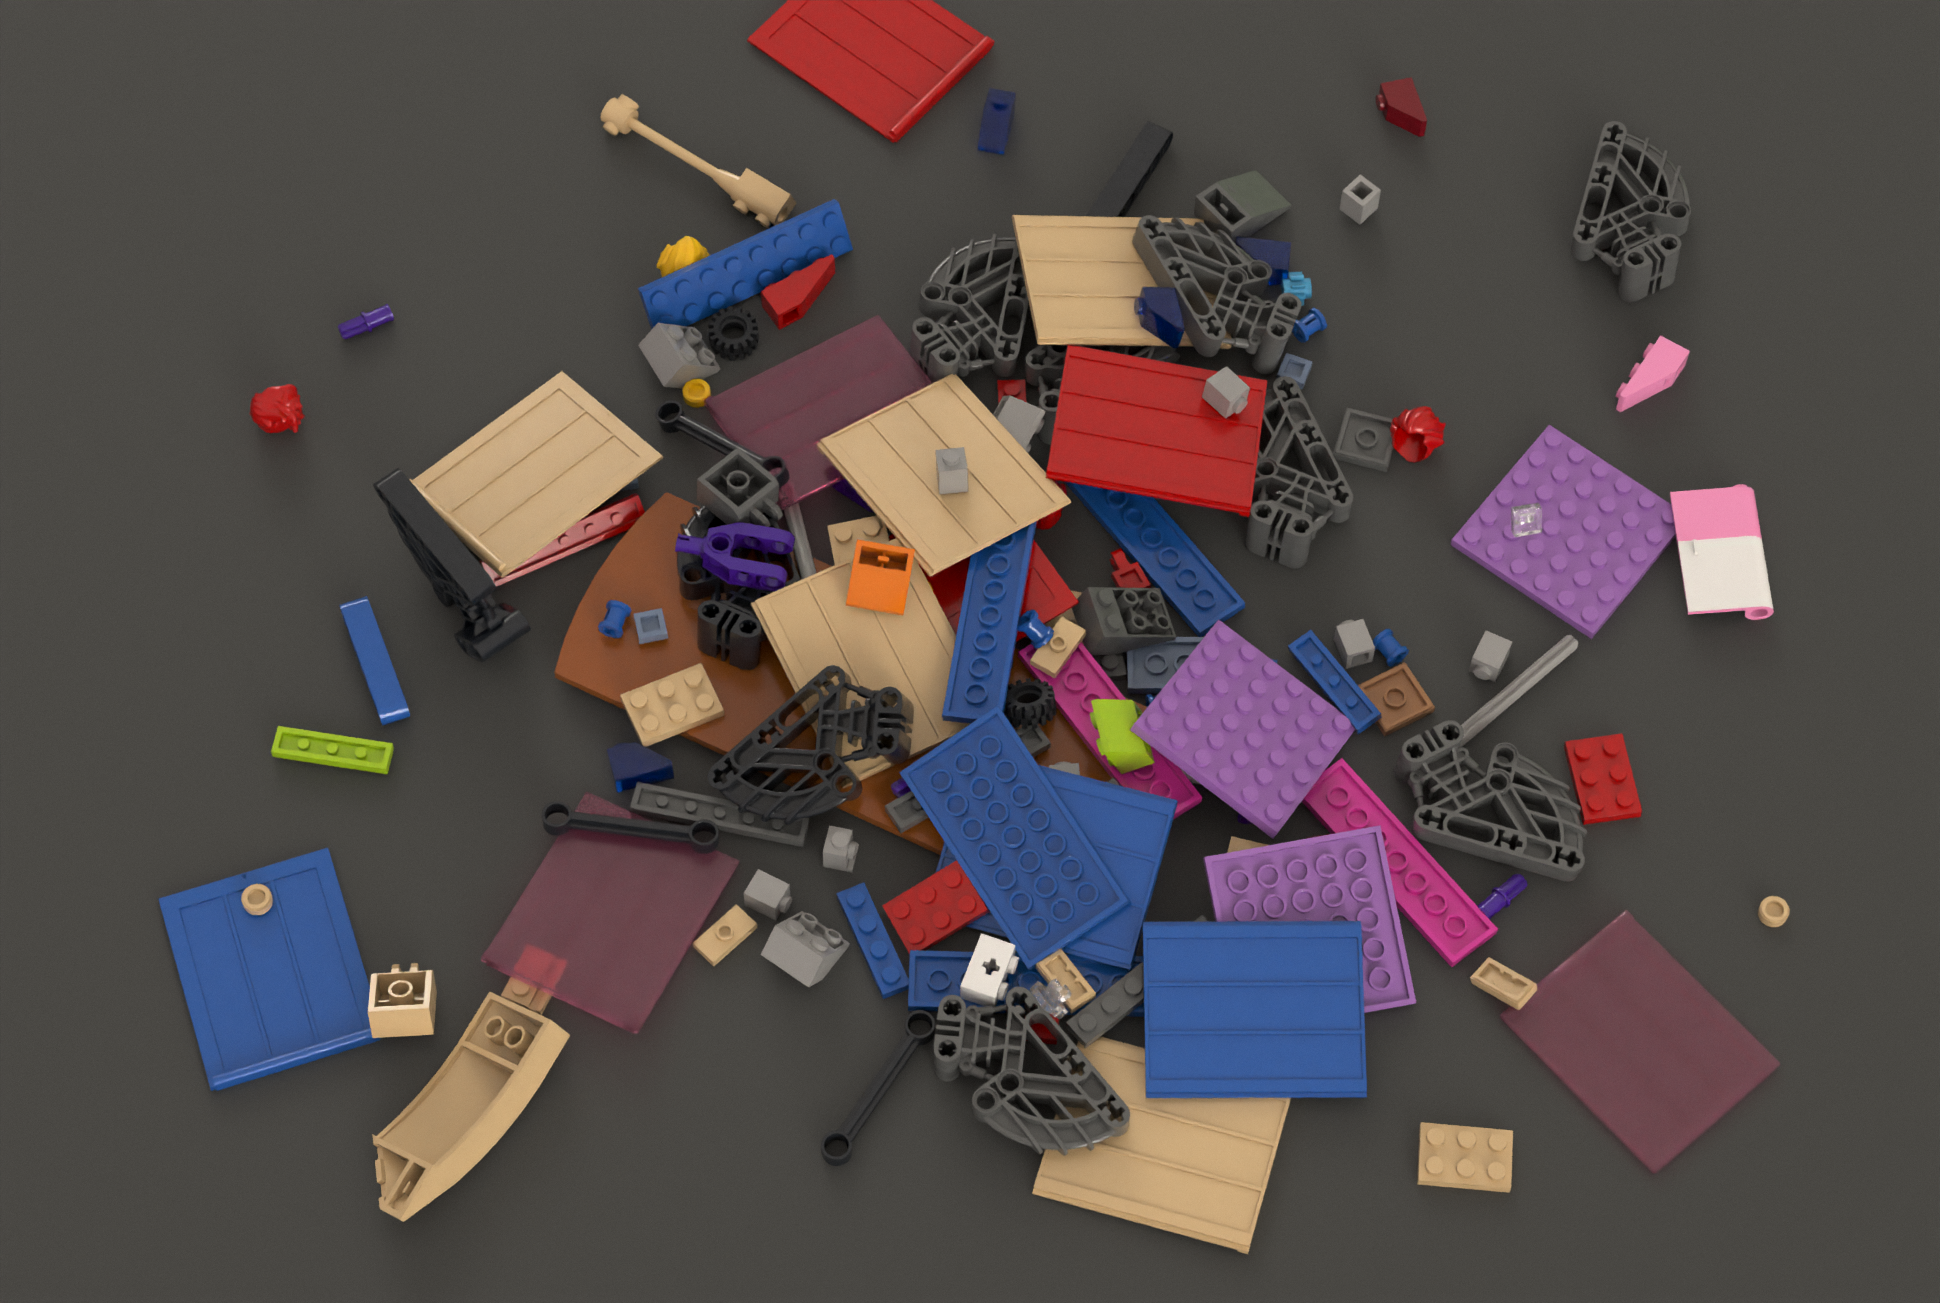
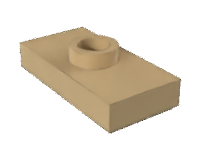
(1059, 649)
(725, 935)
(1060, 967)
(1503, 983)

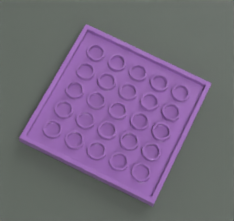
(1594, 538)
(1244, 728)
(1322, 880)

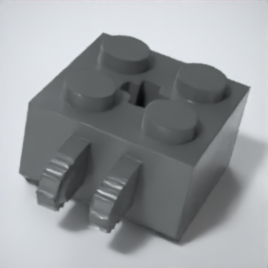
(739, 490)

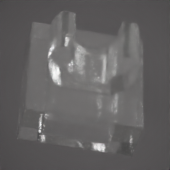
(1526, 519)
(1051, 997)

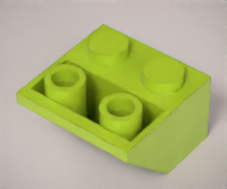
(1116, 740)

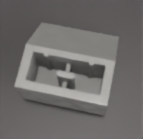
(678, 354)
(1020, 419)
(804, 948)

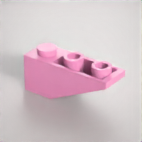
(1657, 372)

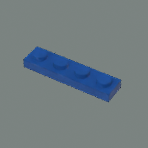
(1334, 681)
(873, 940)

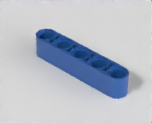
(374, 660)

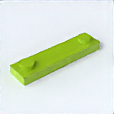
(332, 750)

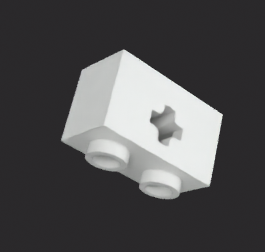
(988, 956)

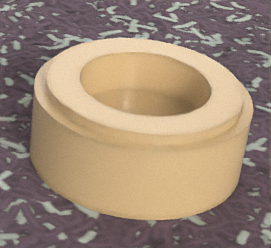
(257, 899)
(1773, 911)

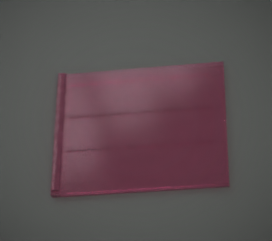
(815, 396)
(609, 918)
(1640, 1042)

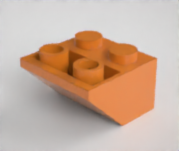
(880, 577)

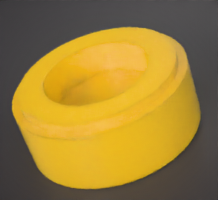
(695, 392)

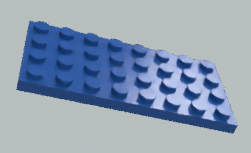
(1014, 837)

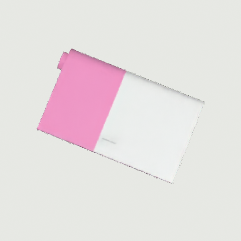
(1721, 551)

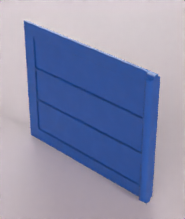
(1130, 838)
(272, 983)
(1254, 1009)

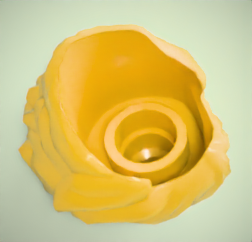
(680, 255)

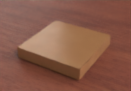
(1397, 698)

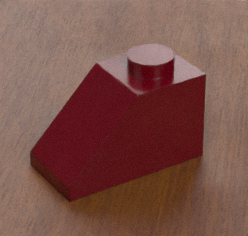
(1402, 105)

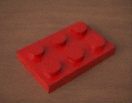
(1602, 779)
(935, 908)

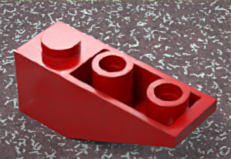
(794, 295)

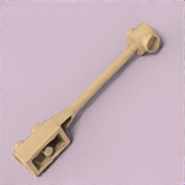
(748, 191)

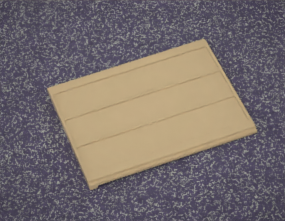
(1086, 279)
(893, 469)
(534, 473)
(877, 650)
(1179, 1165)

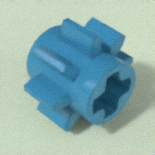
(1298, 286)

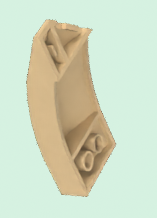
(465, 1105)

